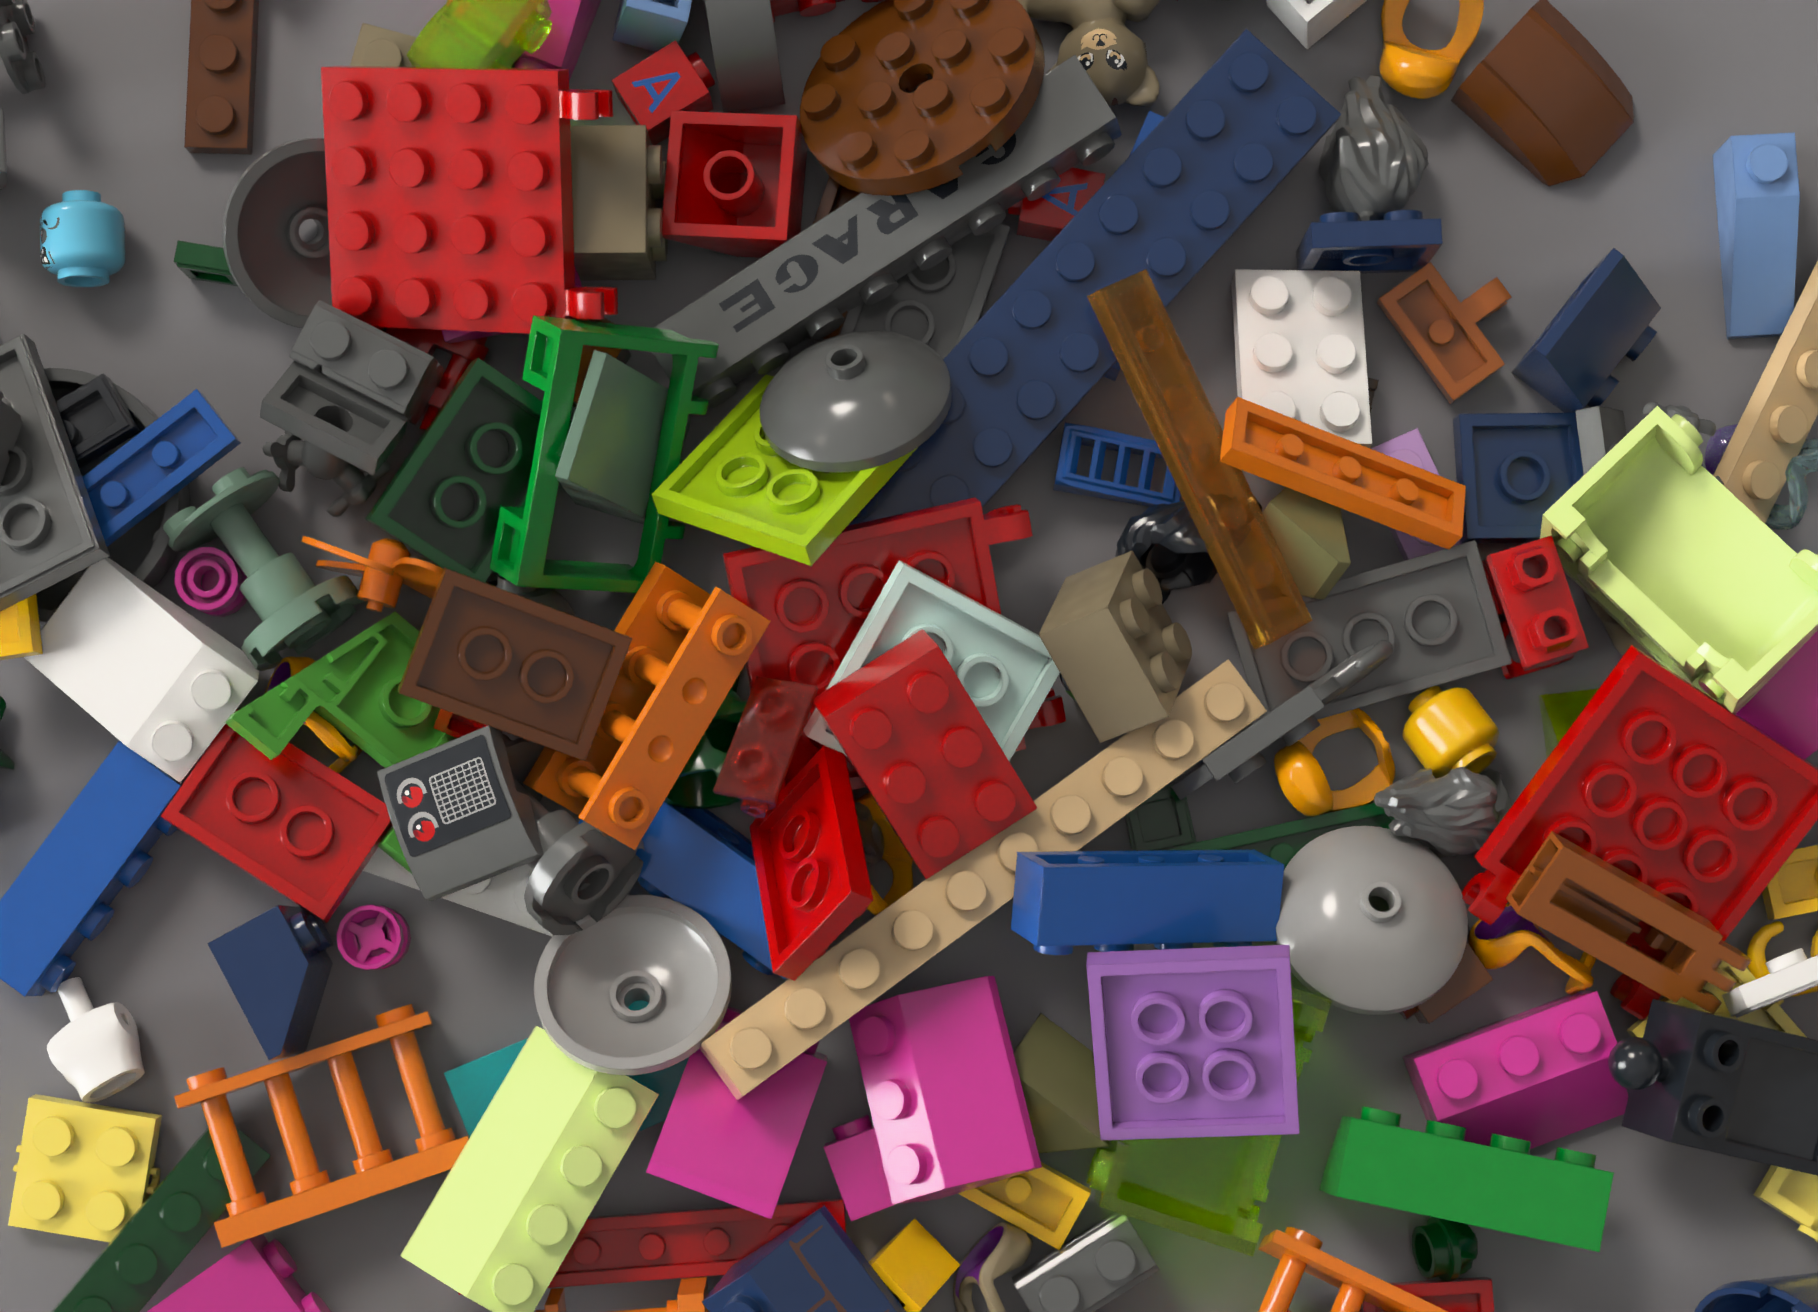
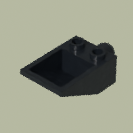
(1722, 1086)

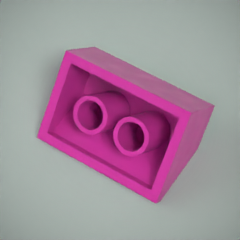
(1524, 1074)
(944, 1090)

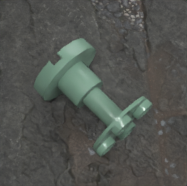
(277, 587)

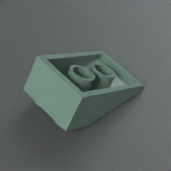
(614, 439)

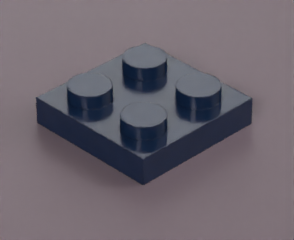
(1380, 246)
(1513, 471)

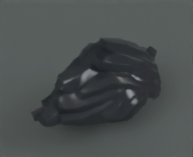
(1169, 546)

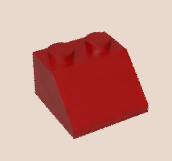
(734, 181)

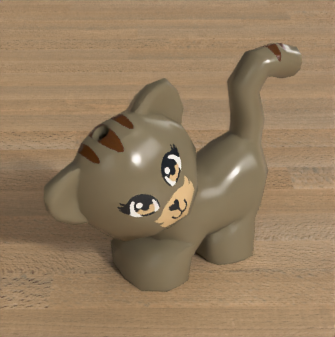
(1105, 45)

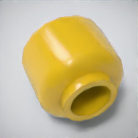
(1450, 731)

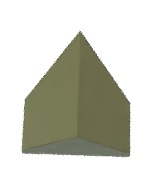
(1310, 540)
(1058, 1088)

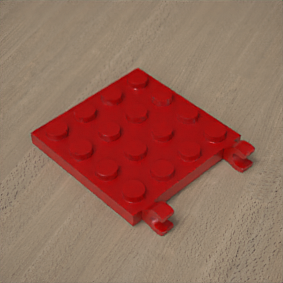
(455, 196)
(824, 605)
(1664, 793)

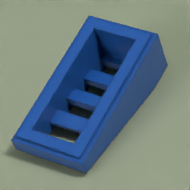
(1100, 439)

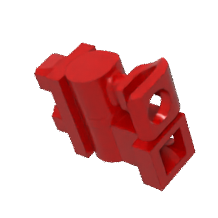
(1538, 606)

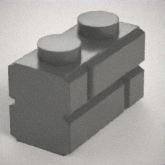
(367, 361)
(1087, 1269)

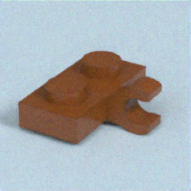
(1444, 330)

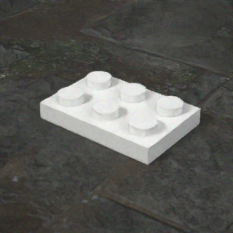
(1303, 347)

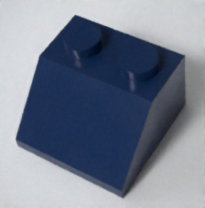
(1590, 336)
(277, 975)

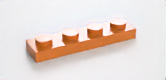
(1343, 473)

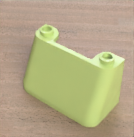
(1685, 563)

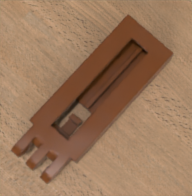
(1601, 907)

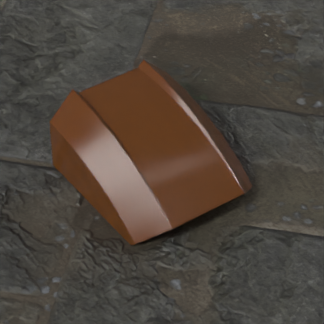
(1548, 97)

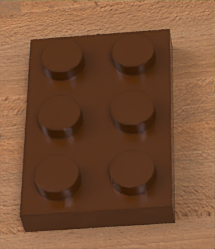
(514, 664)

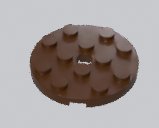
(895, 142)

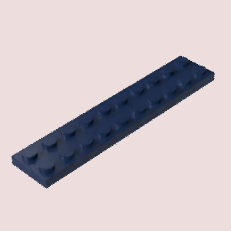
(1156, 213)

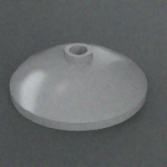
(635, 953)
(1362, 955)

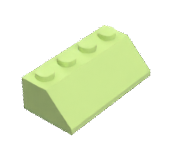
(528, 1178)

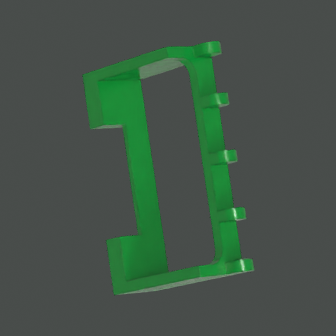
(553, 367)

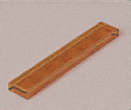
(1191, 447)

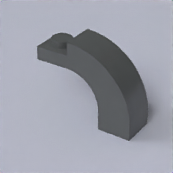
(745, 53)

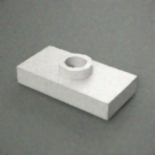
(1788, 976)

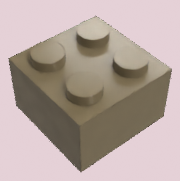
(614, 202)
(1117, 646)

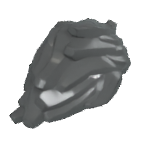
(1371, 155)
(1447, 812)

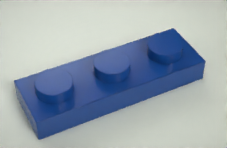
(157, 464)

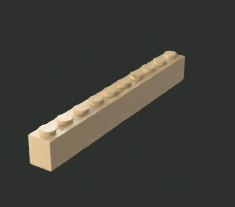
(977, 883)

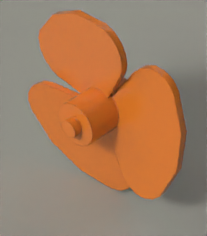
(382, 572)

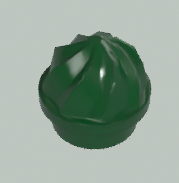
(1444, 1248)

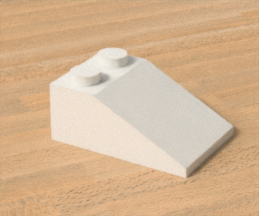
(143, 667)

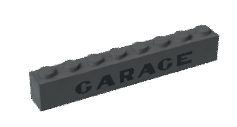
(880, 238)

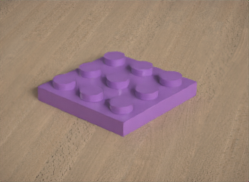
(1193, 1042)

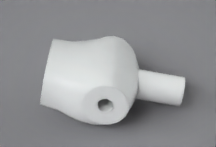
(97, 1047)

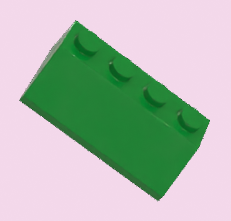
(1469, 1181)

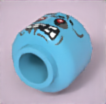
(82, 239)

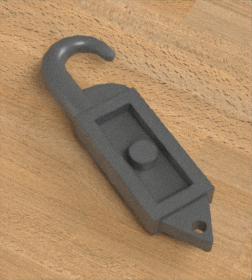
(1289, 720)

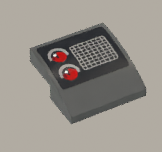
(460, 813)

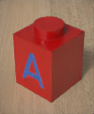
(664, 84)
(1053, 211)

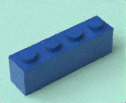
(82, 869)
(710, 870)
(1145, 899)

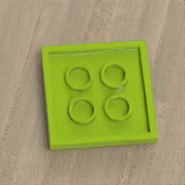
(757, 497)

